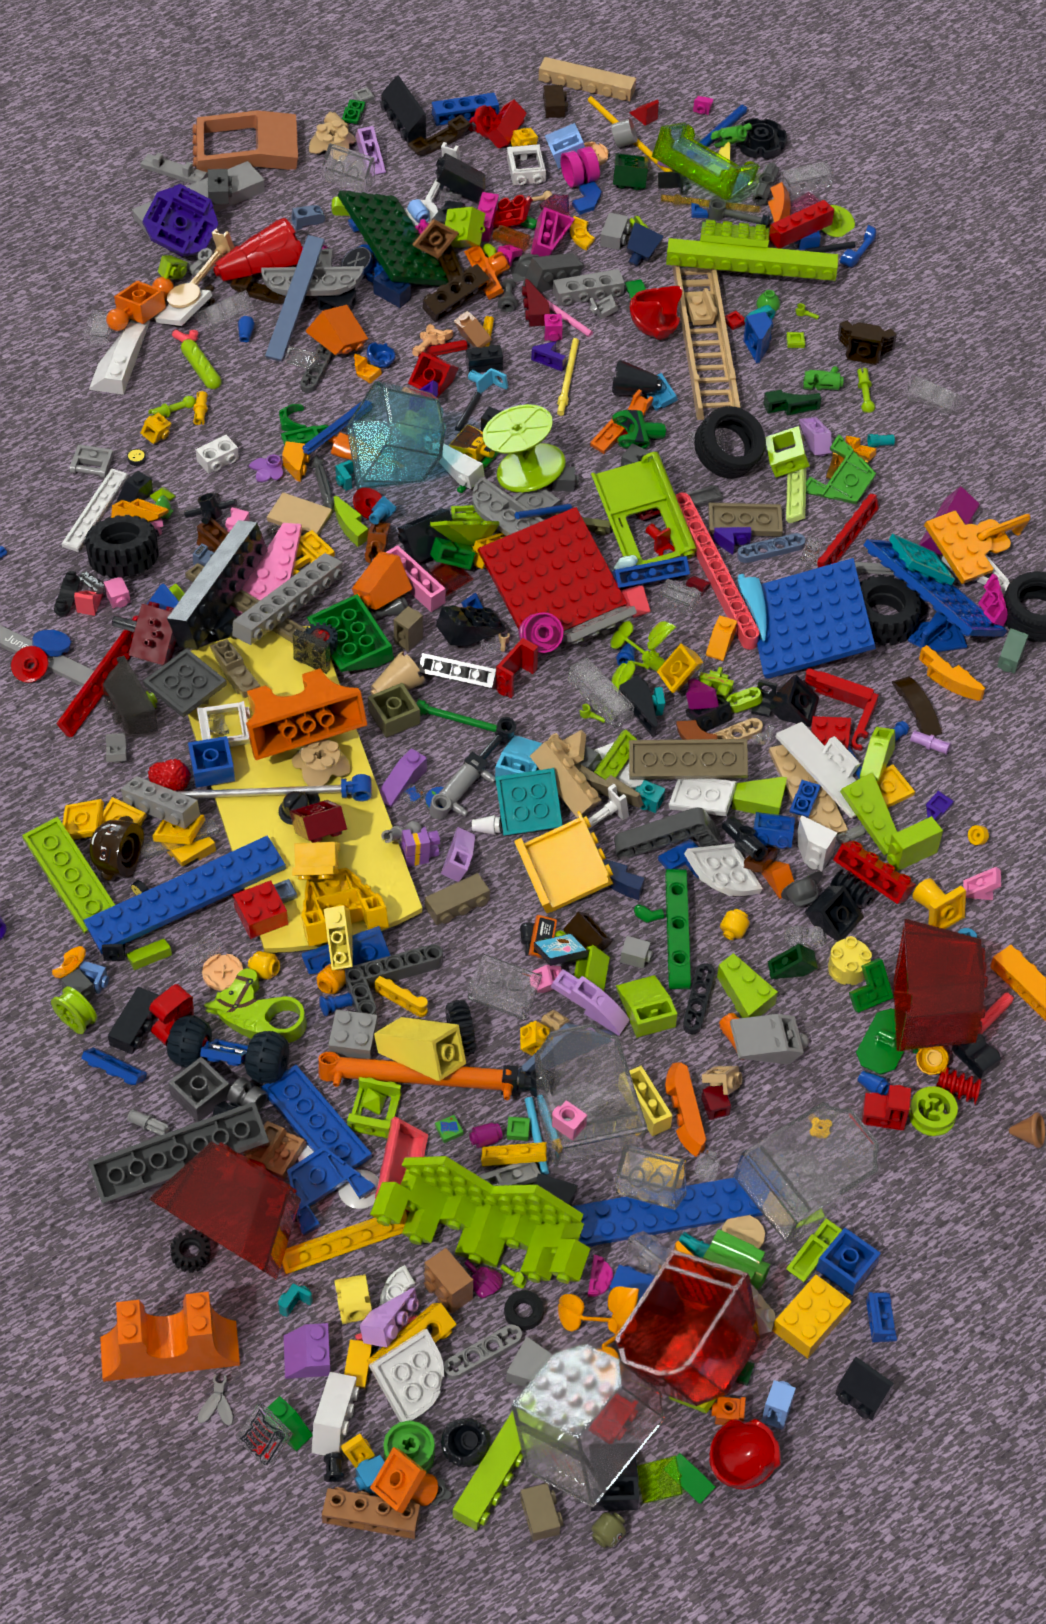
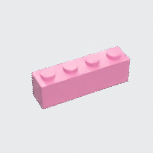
(424, 586)

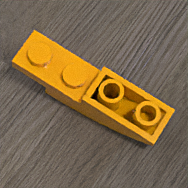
(953, 679)

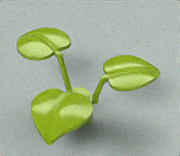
(650, 658)

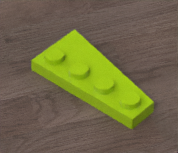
(870, 808)

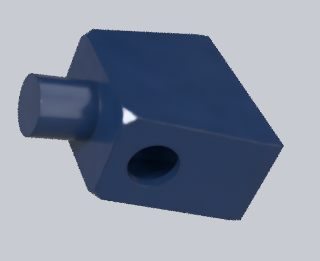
(642, 244)

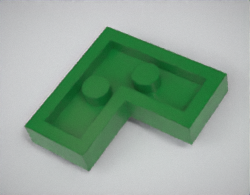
(877, 987)

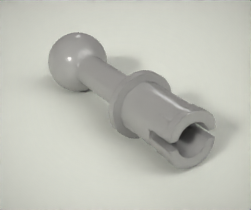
(395, 832)

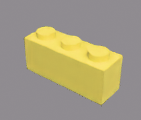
(655, 1111)

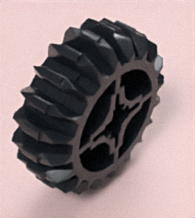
(458, 1013)

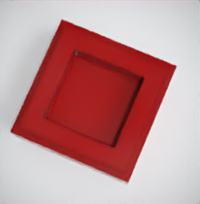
(734, 320)

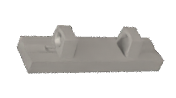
(172, 169)

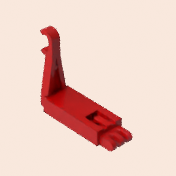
(846, 692)

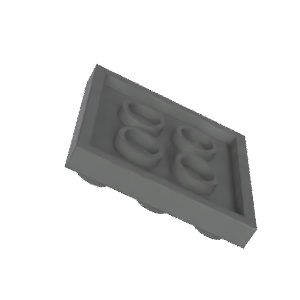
(185, 683)

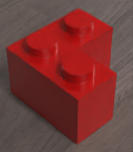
(888, 1110)

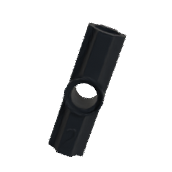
(744, 838)

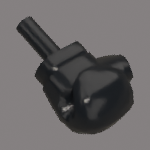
(526, 932)

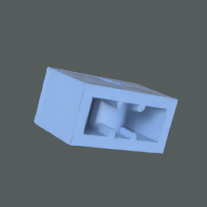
(778, 1404)

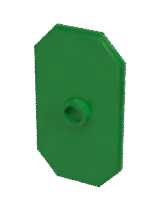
(878, 1046)

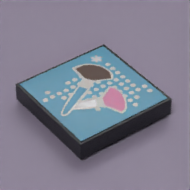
(560, 949)

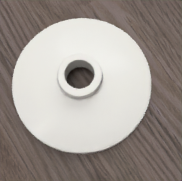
(351, 1199)

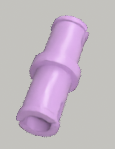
(930, 742)

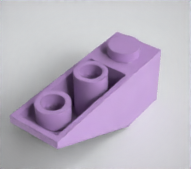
(459, 855)
(387, 1320)

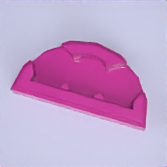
(600, 1277)

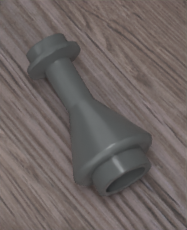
(507, 302)
(392, 608)

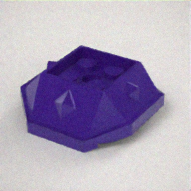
(184, 207)

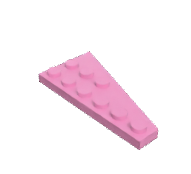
(276, 565)

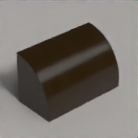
(587, 931)

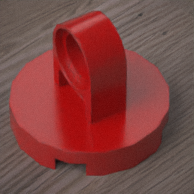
(483, 119)

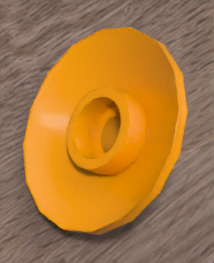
(72, 961)

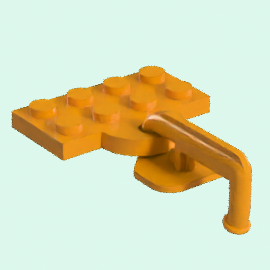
(968, 544)

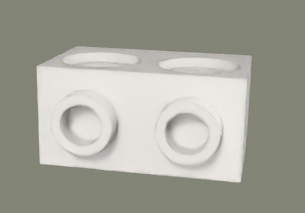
(217, 454)

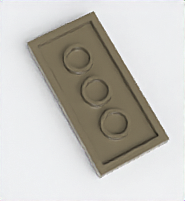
(762, 518)

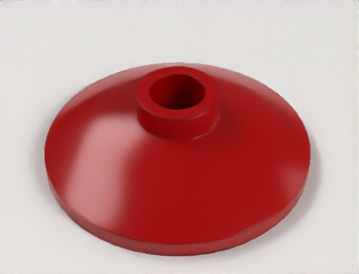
(365, 500)
(24, 658)

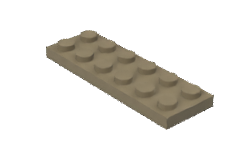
(688, 759)

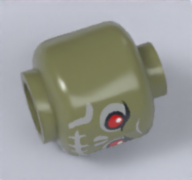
(608, 1530)

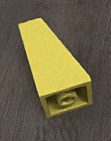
(423, 1046)

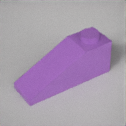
(405, 772)

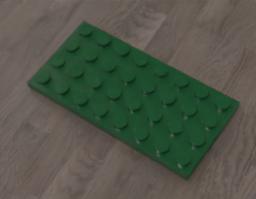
(391, 238)

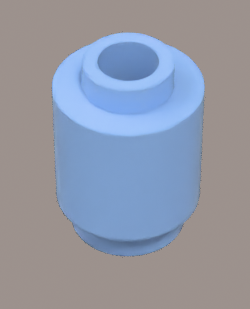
(418, 210)

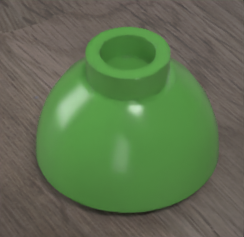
(768, 298)
(164, 502)

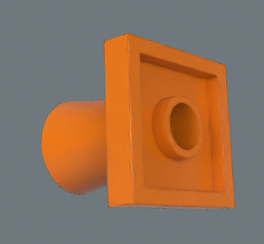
(404, 1481)

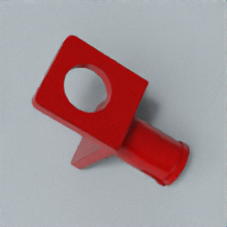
(661, 538)

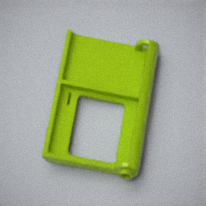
(639, 489)

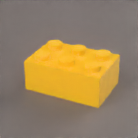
(811, 1316)

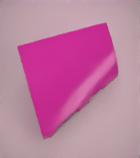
(993, 601)

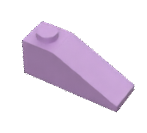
(369, 146)
(816, 435)

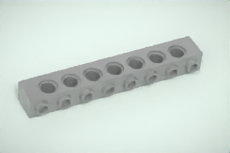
(287, 599)

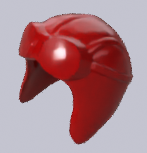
(656, 311)
(744, 1453)

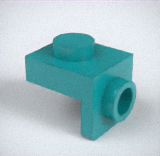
(343, 473)
(295, 1293)

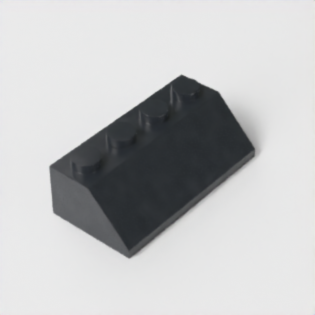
(403, 110)

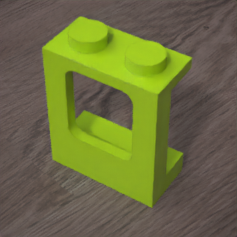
(790, 459)
(371, 1125)

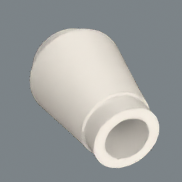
(487, 825)

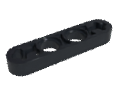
(696, 998)

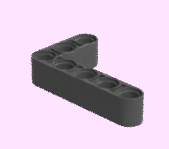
(667, 831)
(382, 967)

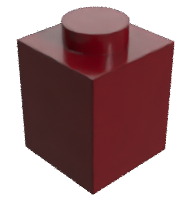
(715, 1102)

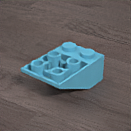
(516, 757)

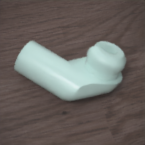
(626, 561)

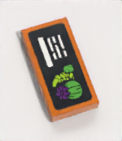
(543, 929)

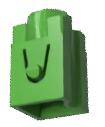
(738, 1255)

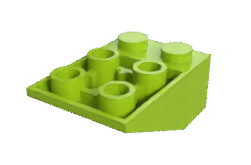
(647, 1006)

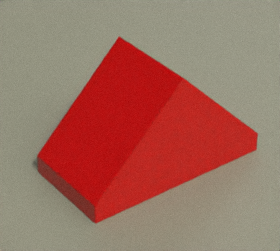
(646, 113)

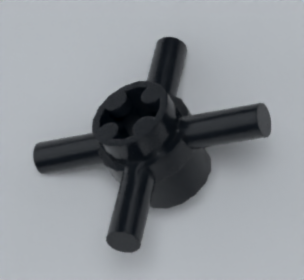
(210, 507)

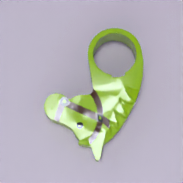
(249, 1016)

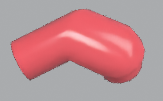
(181, 336)

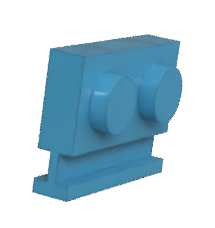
(664, 397)

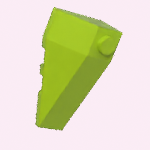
(465, 531)

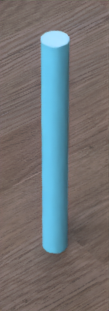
(535, 1130)

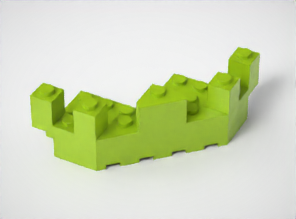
(489, 1215)

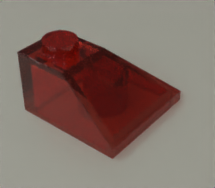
(450, 576)

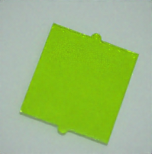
(659, 1480)

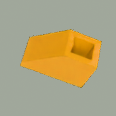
(295, 460)

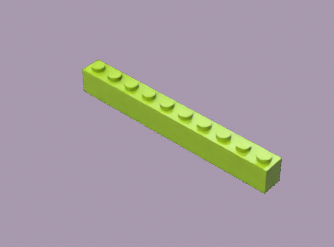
(752, 259)

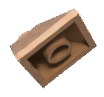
(435, 238)

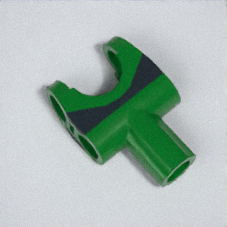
(637, 429)

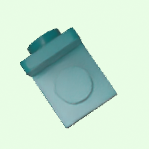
(658, 701)

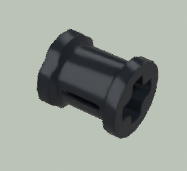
(334, 1467)

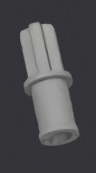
(147, 1122)

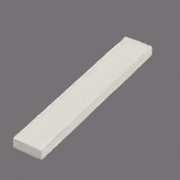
(95, 509)

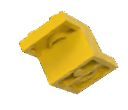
(316, 860)

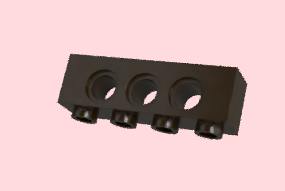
(438, 310)

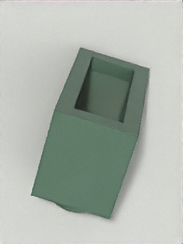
(1012, 651)

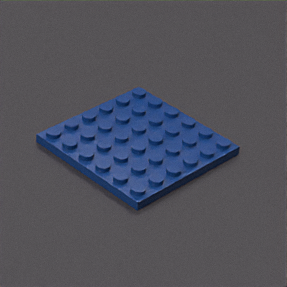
(814, 619)

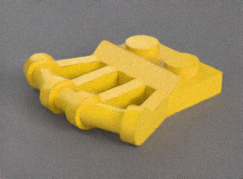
(311, 547)

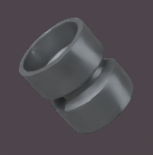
(244, 1092)

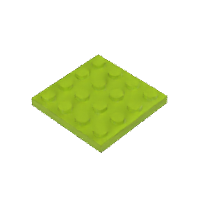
(735, 234)

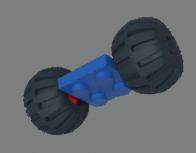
(264, 1056)

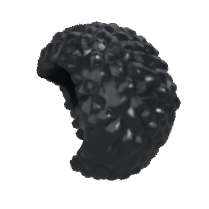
(465, 1442)

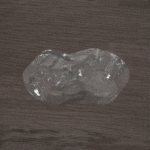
(809, 937)

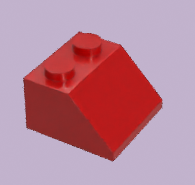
(432, 368)

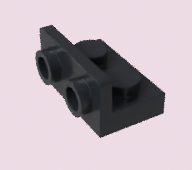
(711, 717)

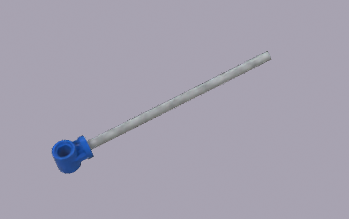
(359, 788)

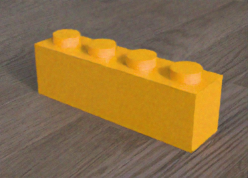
(1022, 978)

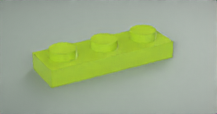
(616, 756)

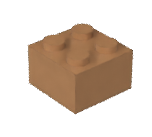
(448, 1281)

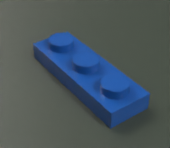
(114, 1066)

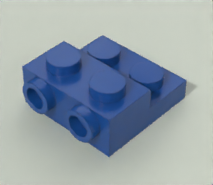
(774, 829)

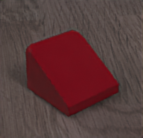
(698, 583)

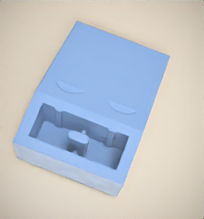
(563, 141)

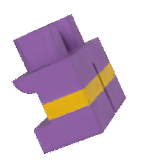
(419, 847)

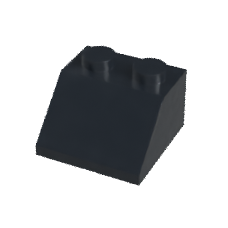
(835, 912)
(864, 1389)

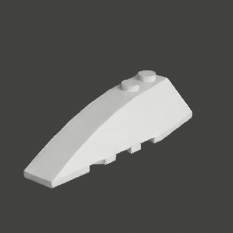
(117, 364)

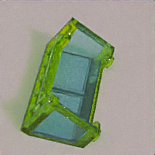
(701, 164)

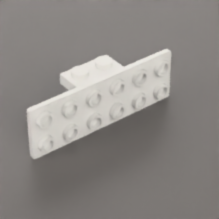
(828, 764)

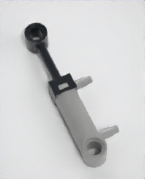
(472, 769)

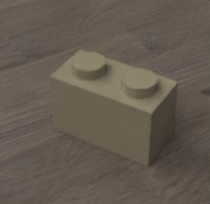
(408, 628)
(540, 1511)

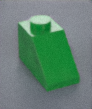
(292, 1421)

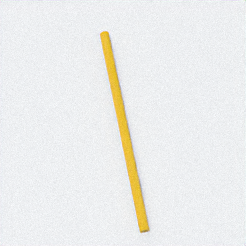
(612, 119)

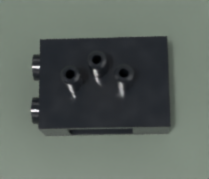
(460, 177)
(420, 536)

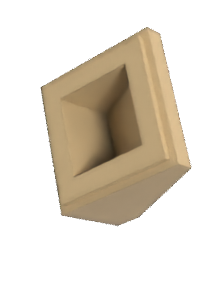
(554, 1020)

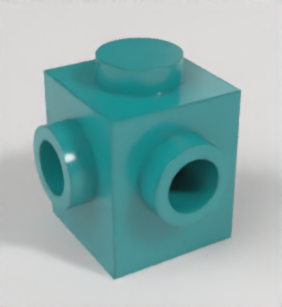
(651, 795)

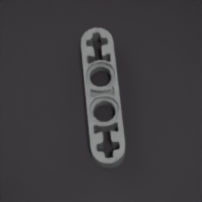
(480, 1349)

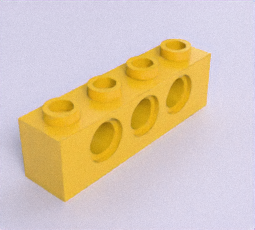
(435, 1315)

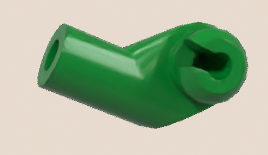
(529, 223)
(647, 915)

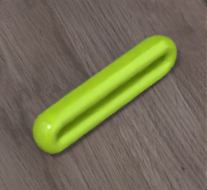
(200, 364)

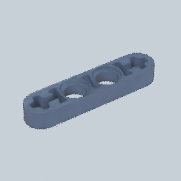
(769, 545)

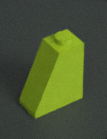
(760, 795)

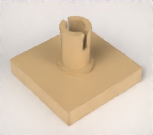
(573, 745)

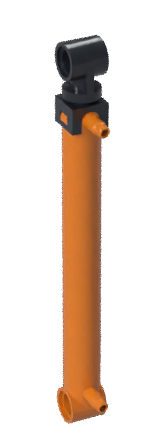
(334, 1068)

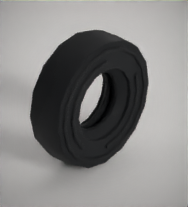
(528, 1298)

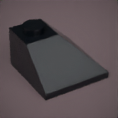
(795, 702)

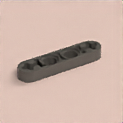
(320, 368)

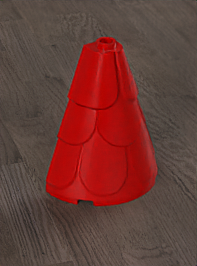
(267, 249)

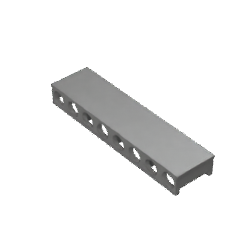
(245, 184)

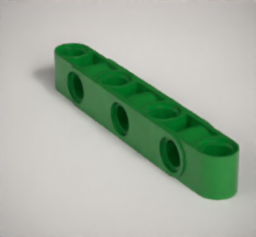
(677, 939)

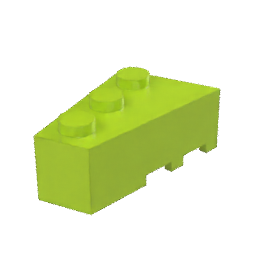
(745, 987)

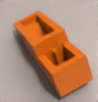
(780, 205)

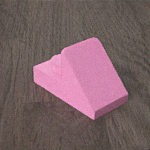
(983, 884)

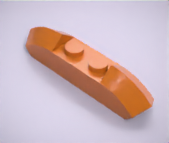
(680, 1088)

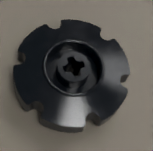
(763, 139)

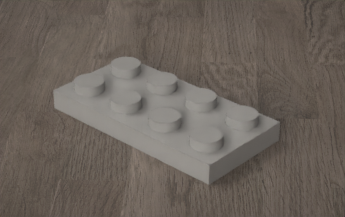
(594, 625)

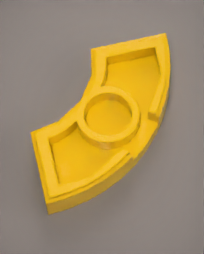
(580, 234)

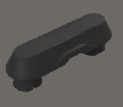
(66, 595)

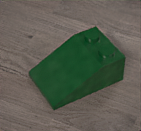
(630, 171)

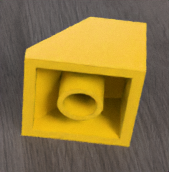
(679, 667)

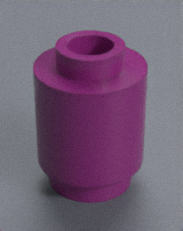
(485, 1135)

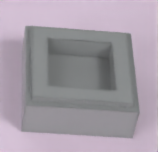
(363, 95)

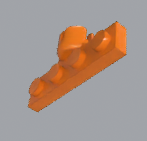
(491, 266)

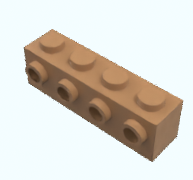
(369, 1513)

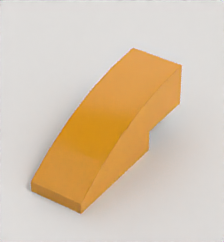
(138, 508)

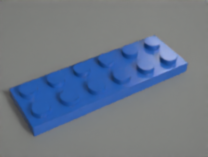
(315, 1118)

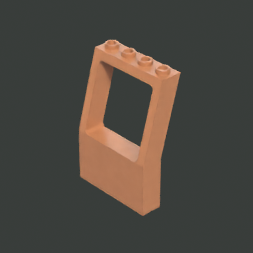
(274, 140)

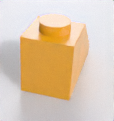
(721, 638)

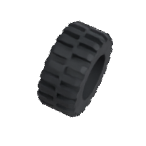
(122, 546)
(896, 594)

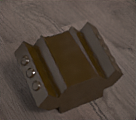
(866, 341)

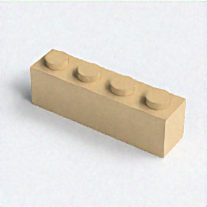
(570, 782)

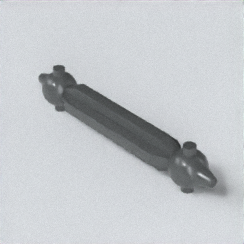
(323, 482)

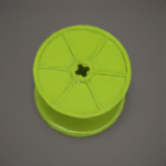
(519, 434)

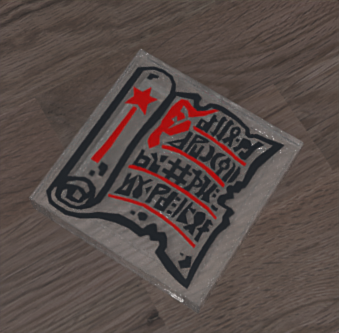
(264, 1436)

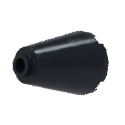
(632, 378)

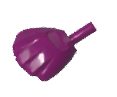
(485, 1280)

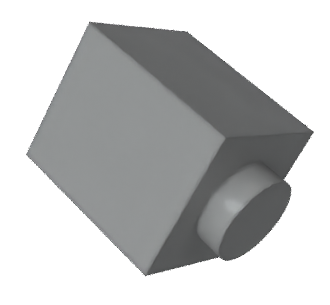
(636, 952)

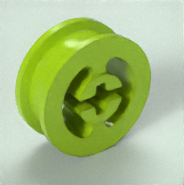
(74, 1010)
(937, 1121)

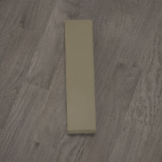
(601, 786)

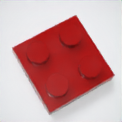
(828, 727)

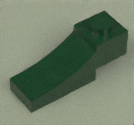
(791, 403)

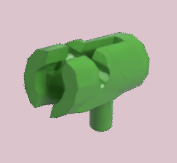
(731, 134)
(823, 379)

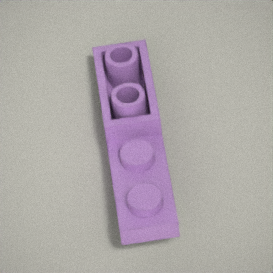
(593, 999)

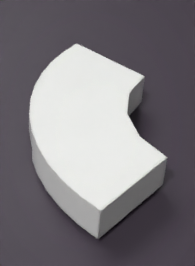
(396, 1284)

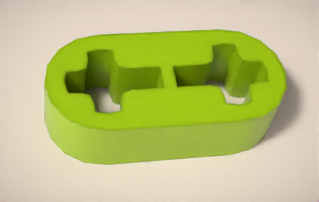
(744, 699)

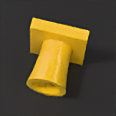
(942, 907)

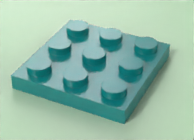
(921, 559)
(528, 801)

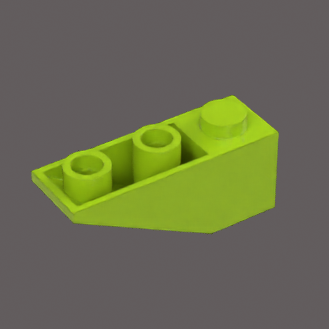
(878, 752)

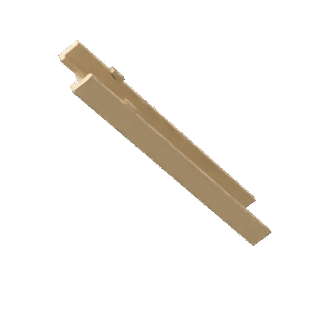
(722, 341)

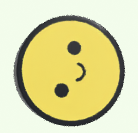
(136, 457)
(138, 887)

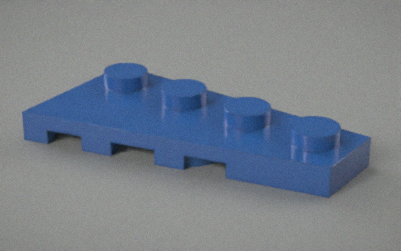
(366, 947)

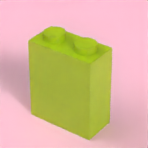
(914, 843)

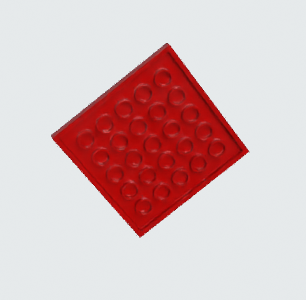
(553, 571)

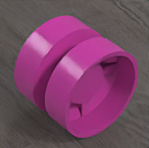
(580, 166)
(542, 630)

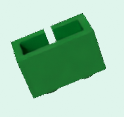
(452, 554)

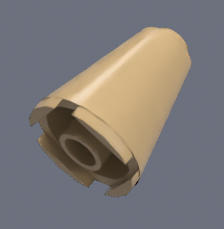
(399, 671)

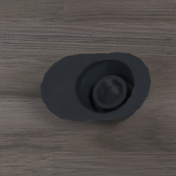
(293, 801)

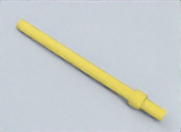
(563, 398)

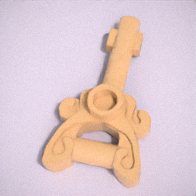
(432, 337)

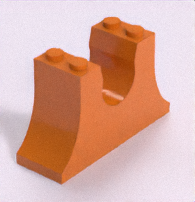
(303, 718)
(168, 1344)

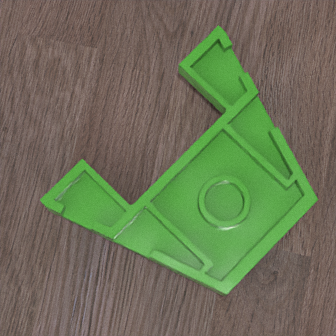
(848, 481)

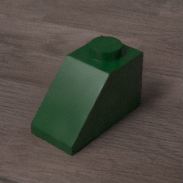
(793, 963)

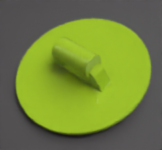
(842, 222)

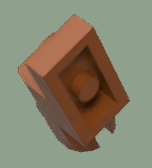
(377, 540)

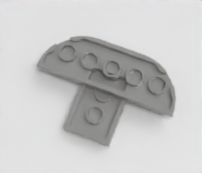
(325, 280)
(496, 505)

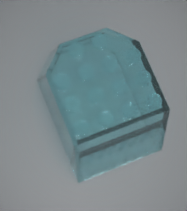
(395, 436)

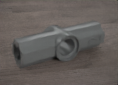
(766, 181)

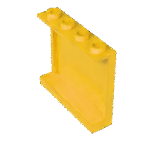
(565, 864)

